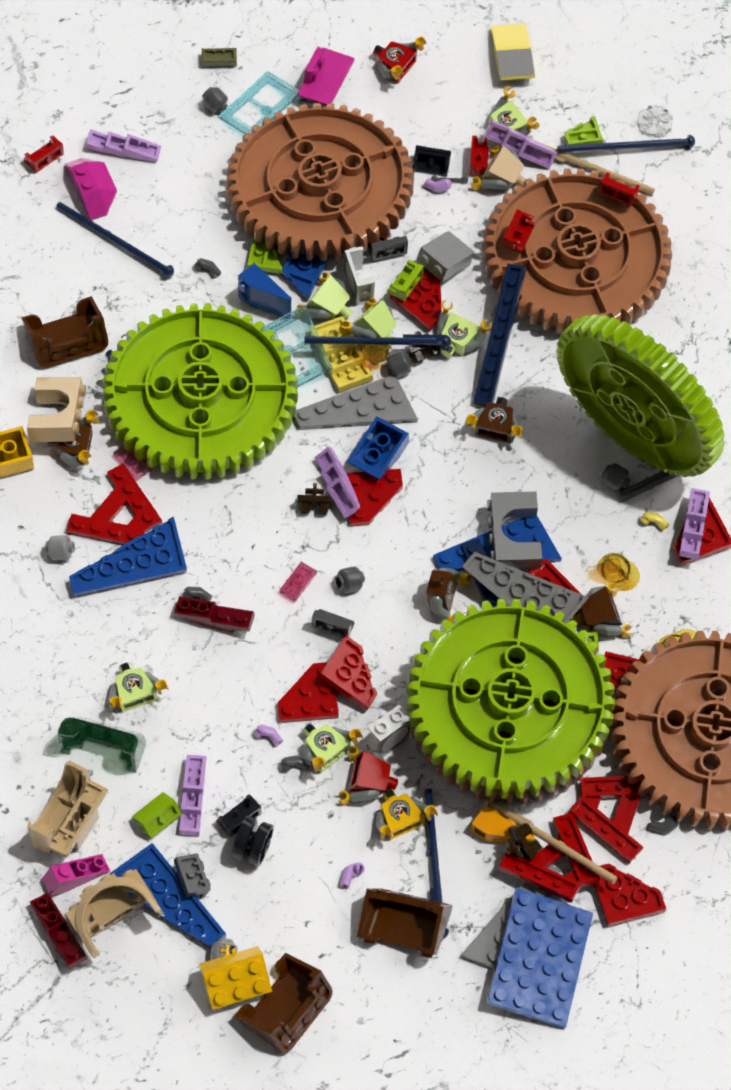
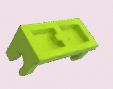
(406, 280)
(157, 814)

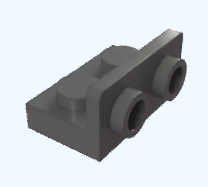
(388, 248)
(332, 623)
(192, 875)

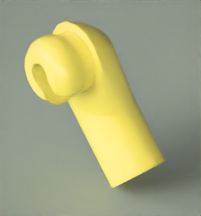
(656, 518)

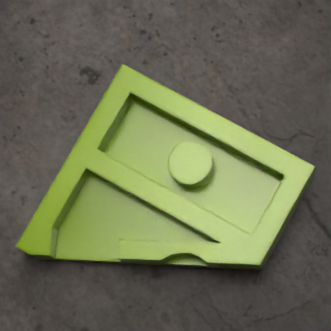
(584, 133)
(264, 258)

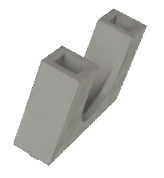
(504, 507)

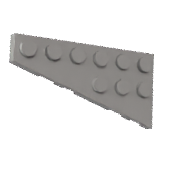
(359, 407)
(512, 584)
(487, 945)

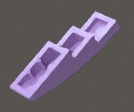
(520, 143)
(126, 147)
(338, 482)
(694, 523)
(192, 795)

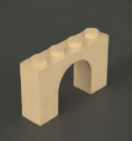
(63, 425)

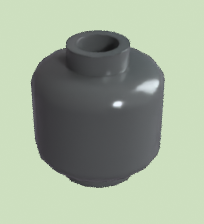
(215, 100)
(399, 364)
(615, 477)
(349, 579)

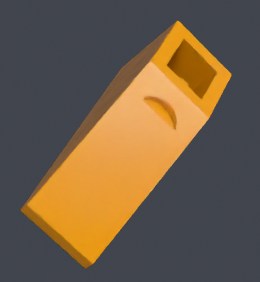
(493, 827)

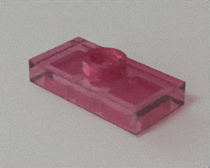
(135, 467)
(298, 581)

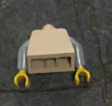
(502, 171)

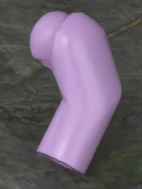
(439, 186)
(270, 732)
(350, 872)

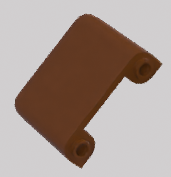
(68, 336)
(403, 920)
(290, 1007)

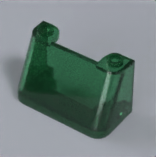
(75, 730)

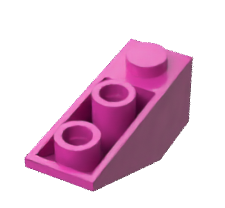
(74, 873)

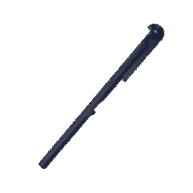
(689, 141)
(168, 271)
(407, 339)
(435, 893)

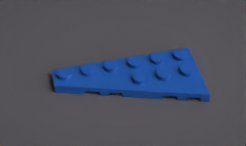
(521, 530)
(141, 559)
(164, 883)

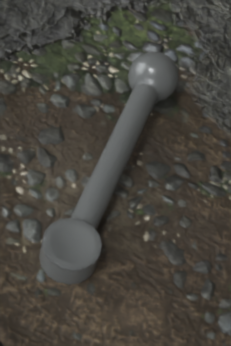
(464, 179)

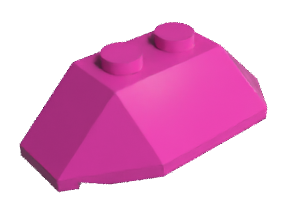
(93, 186)

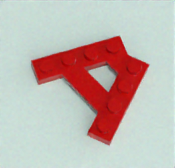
(100, 524)
(614, 832)
(537, 871)

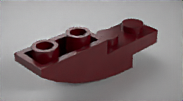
(213, 616)
(58, 931)

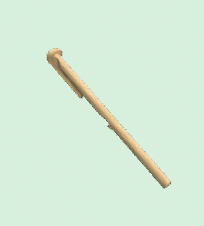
(580, 162)
(519, 819)

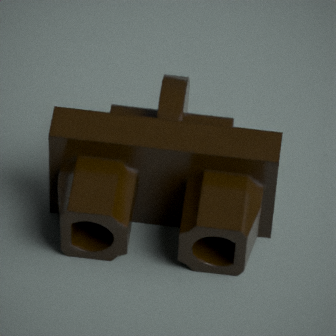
(416, 351)
(322, 501)
(518, 835)

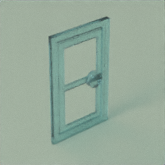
(267, 111)
(302, 314)

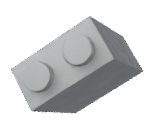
(445, 256)

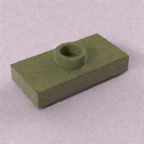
(219, 56)

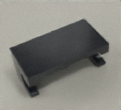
(431, 161)
(233, 819)

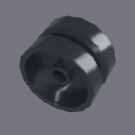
(252, 841)

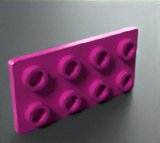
(325, 75)

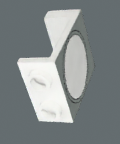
(363, 288)
(389, 731)

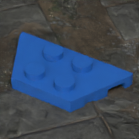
(303, 273)

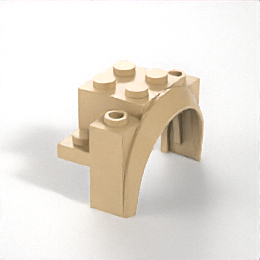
(69, 812)
(108, 904)

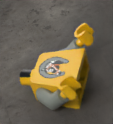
(401, 814)

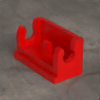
(44, 155)
(478, 157)
(618, 190)
(518, 232)

